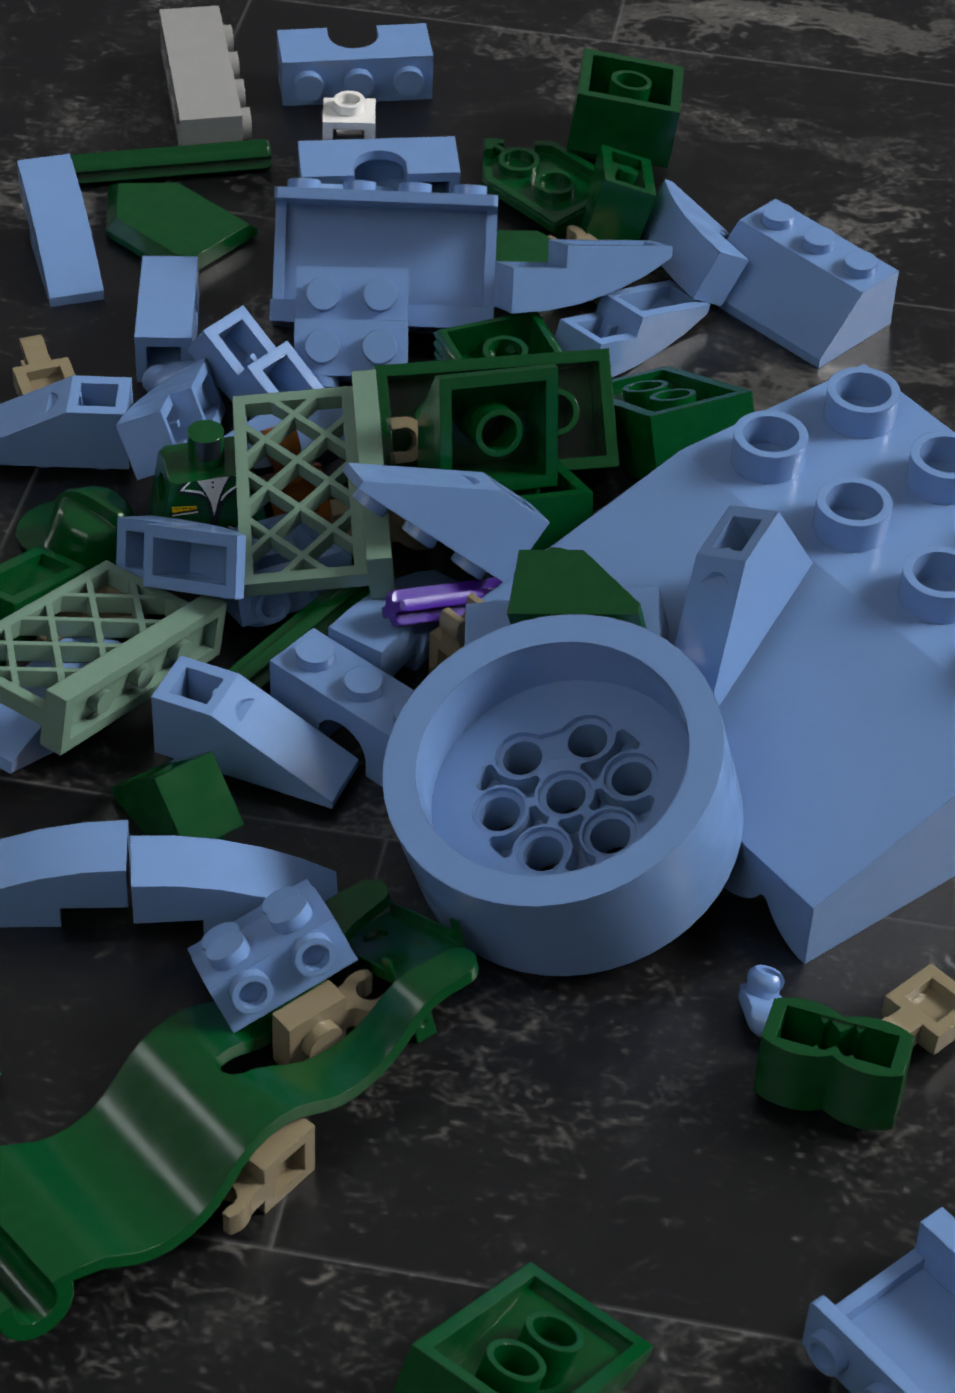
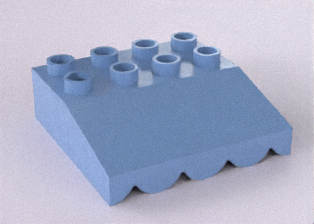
(852, 691)

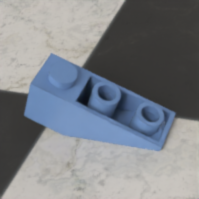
(67, 424)
(458, 508)
(738, 592)
(249, 733)

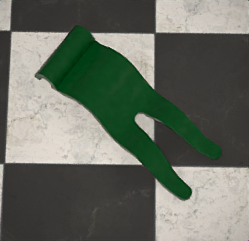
(179, 1131)

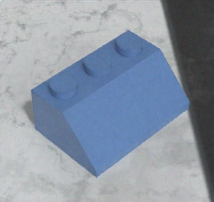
(807, 285)

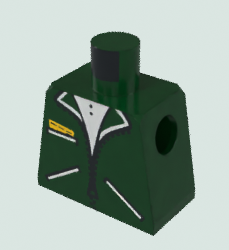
(199, 478)

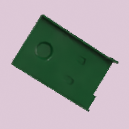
(400, 942)

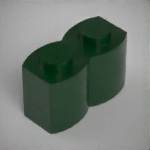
(833, 1063)

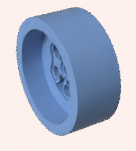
(543, 703)

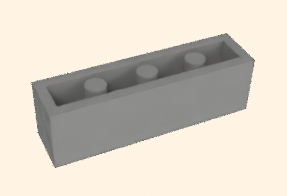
(203, 77)

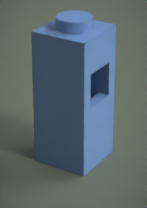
(166, 311)

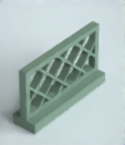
(363, 445)
(119, 673)

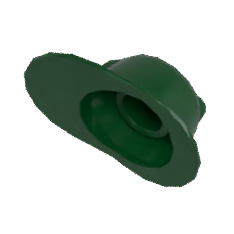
(76, 525)

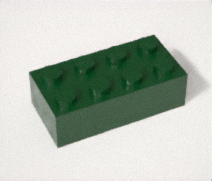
(584, 402)

